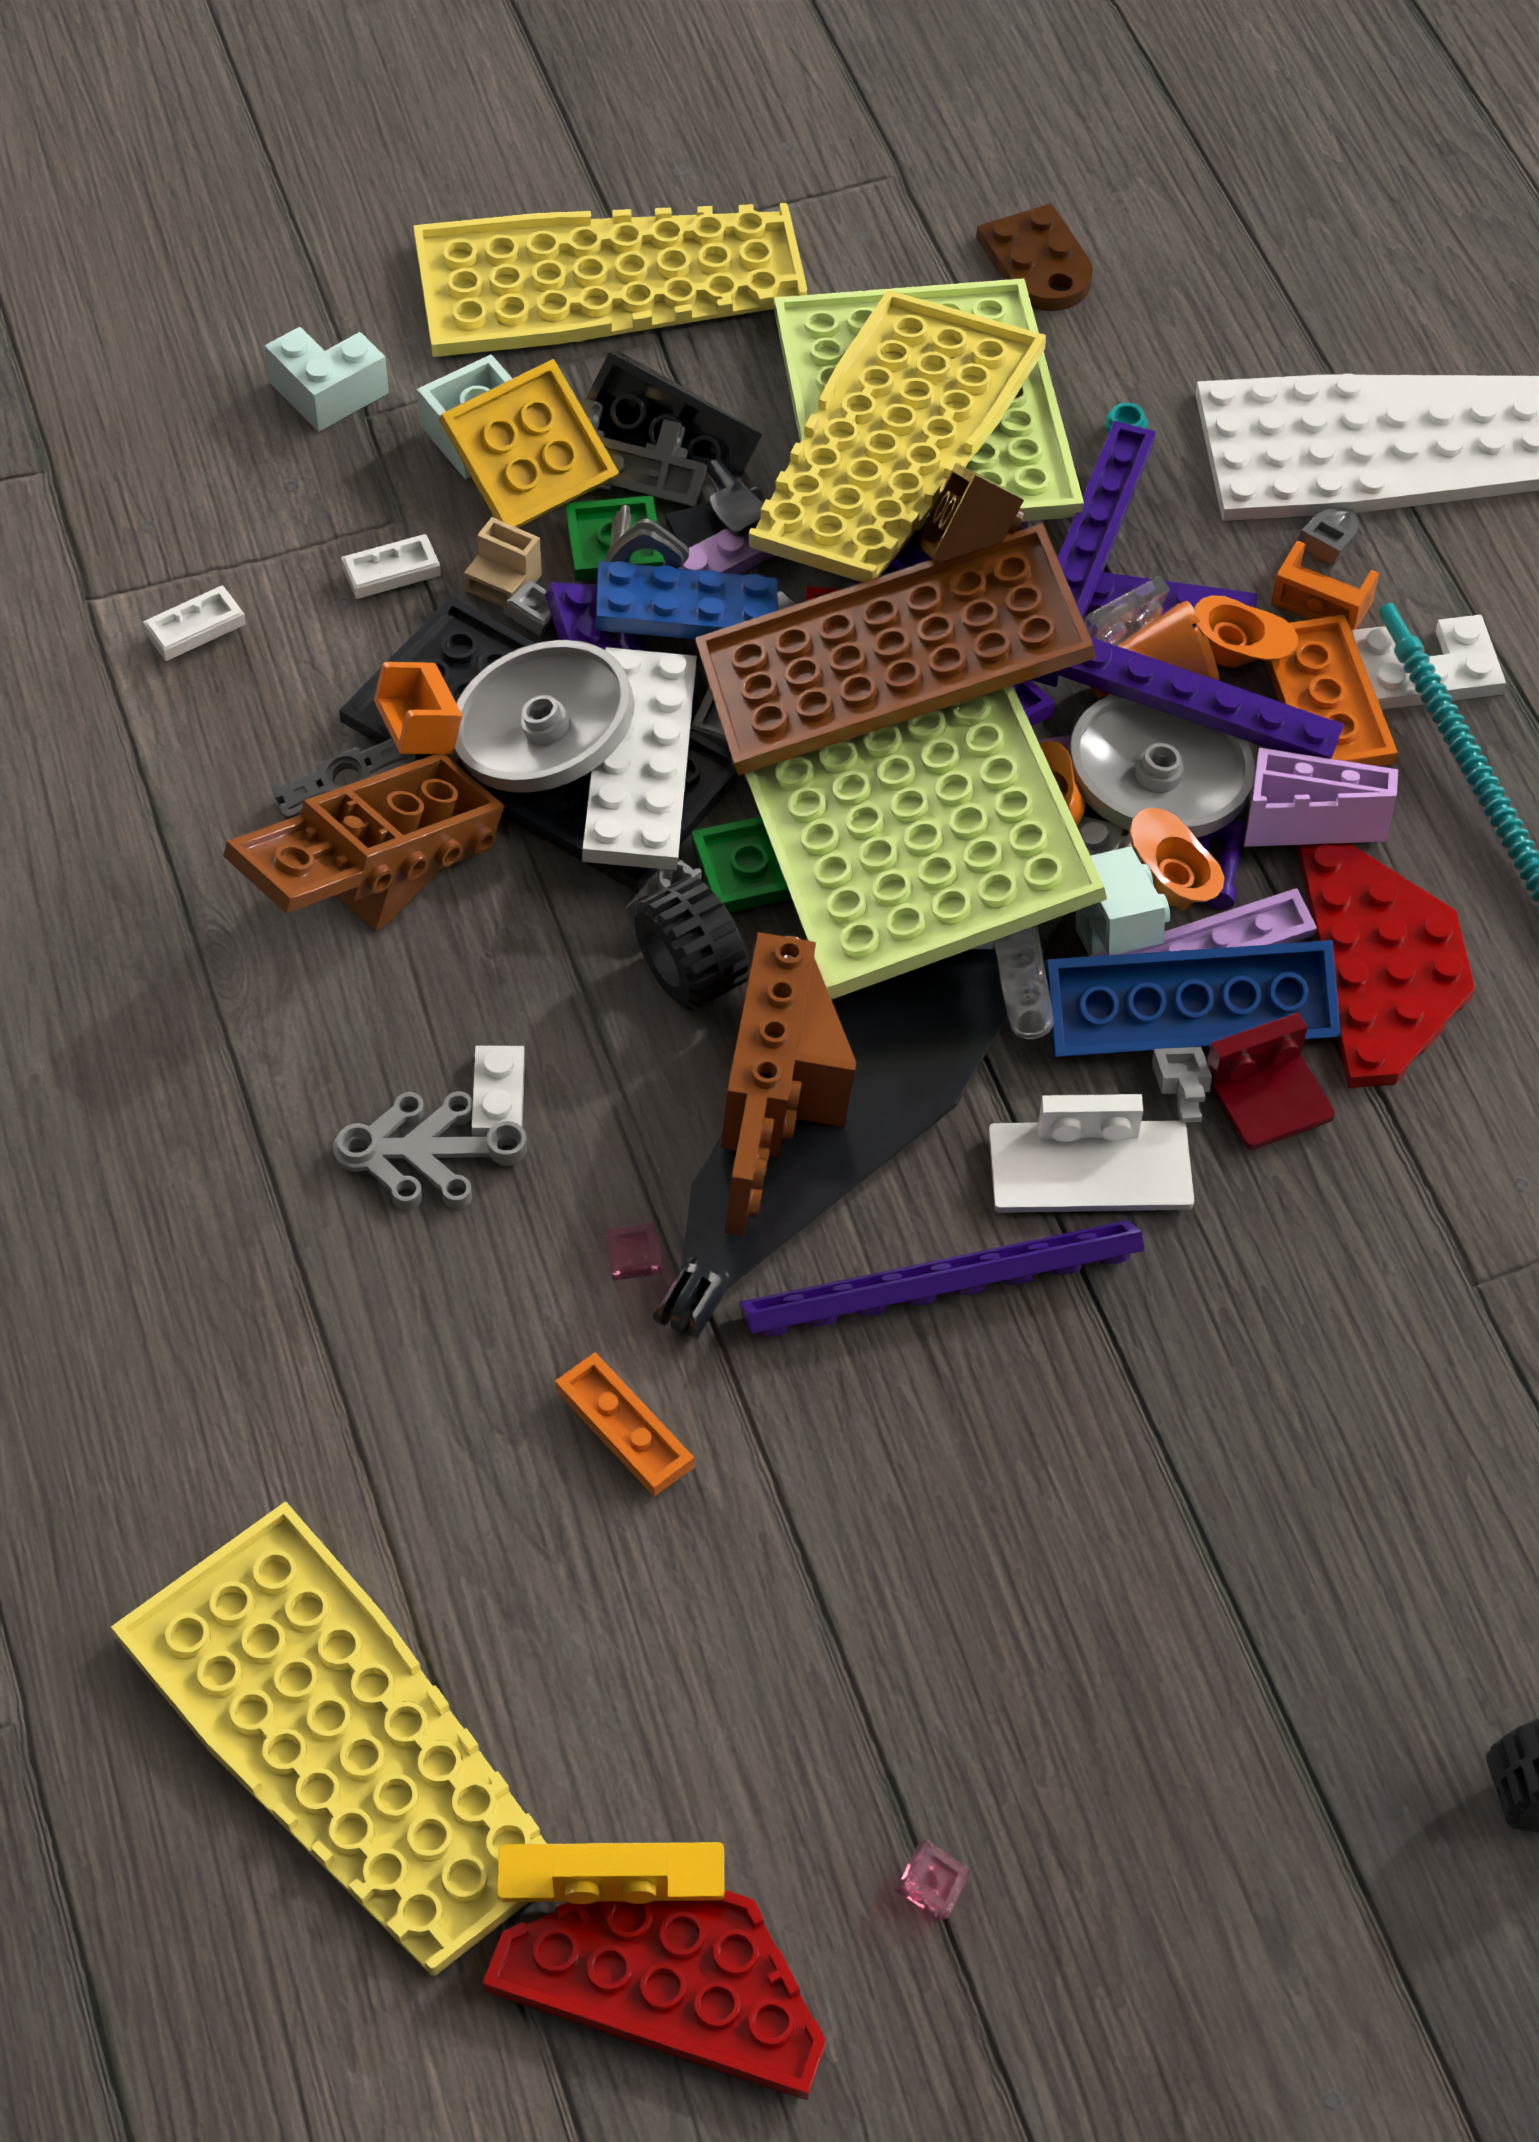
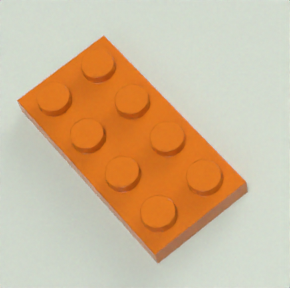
(1332, 682)

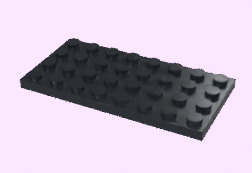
(464, 645)

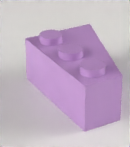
(1318, 801)

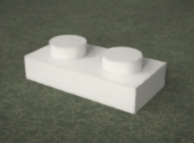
(497, 1087)

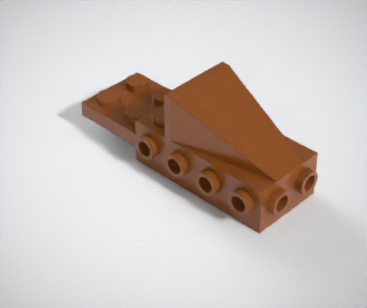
(372, 840)
(784, 1067)

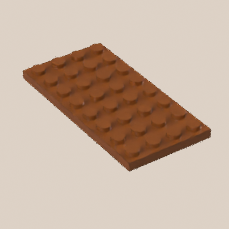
(893, 649)

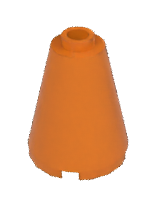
(1173, 641)

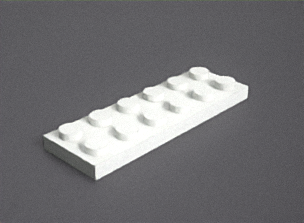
(641, 785)

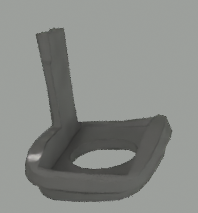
(643, 535)

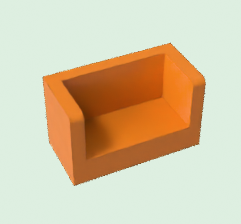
(1318, 595)
(417, 708)

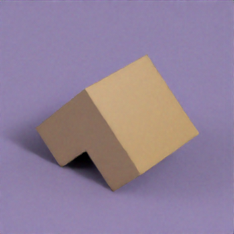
(503, 562)

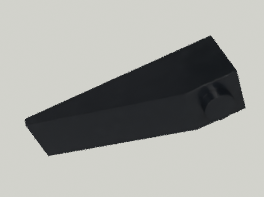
(640, 399)

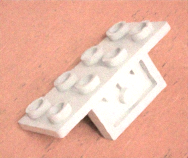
(1090, 1158)

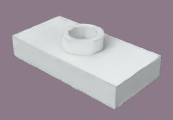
(391, 566)
(194, 623)

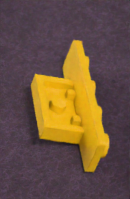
(611, 1872)

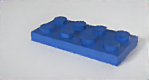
(678, 600)

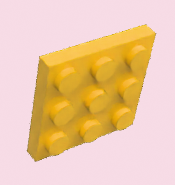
(528, 445)

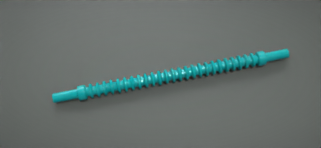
(1411, 653)

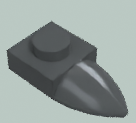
(1329, 534)

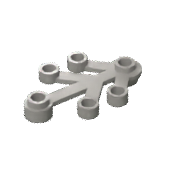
(424, 1146)

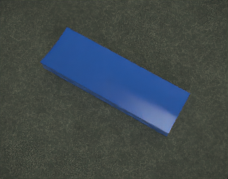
(1188, 996)

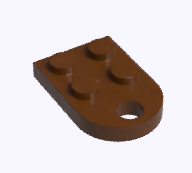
(1042, 252)

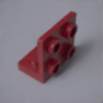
(1267, 1082)

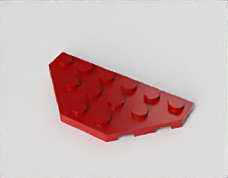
(1394, 960)
(671, 1978)

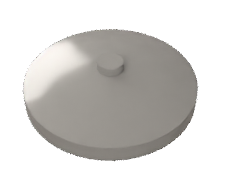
(543, 716)
(1146, 758)

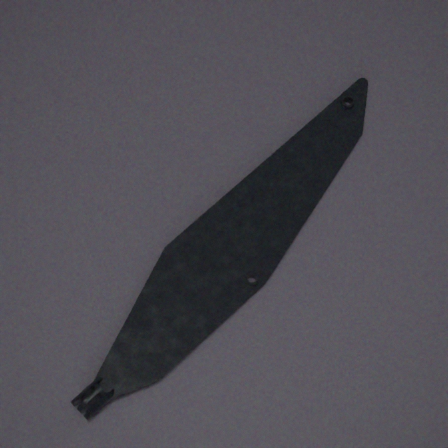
(914, 1058)

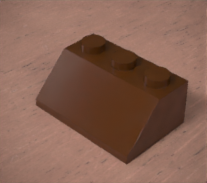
(969, 516)

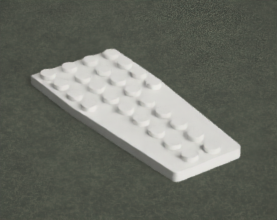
(1367, 441)

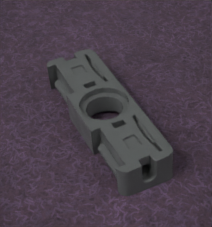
(367, 763)

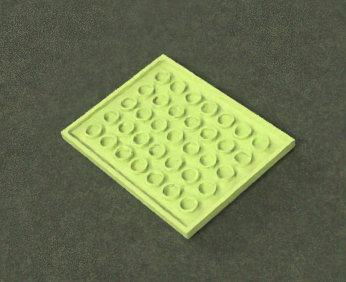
(1027, 447)
(923, 840)

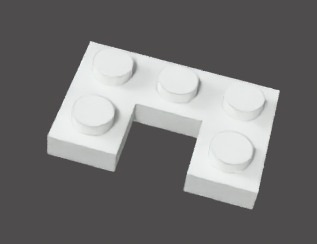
(1466, 667)

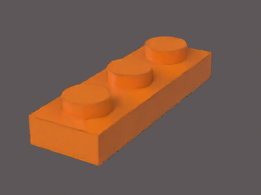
(624, 1424)

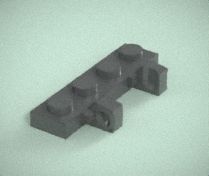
(653, 470)

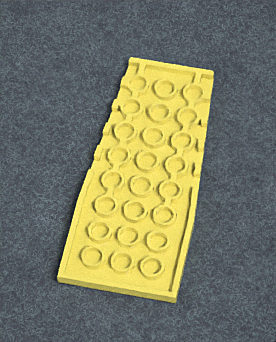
(589, 278)
(888, 428)
(335, 1732)

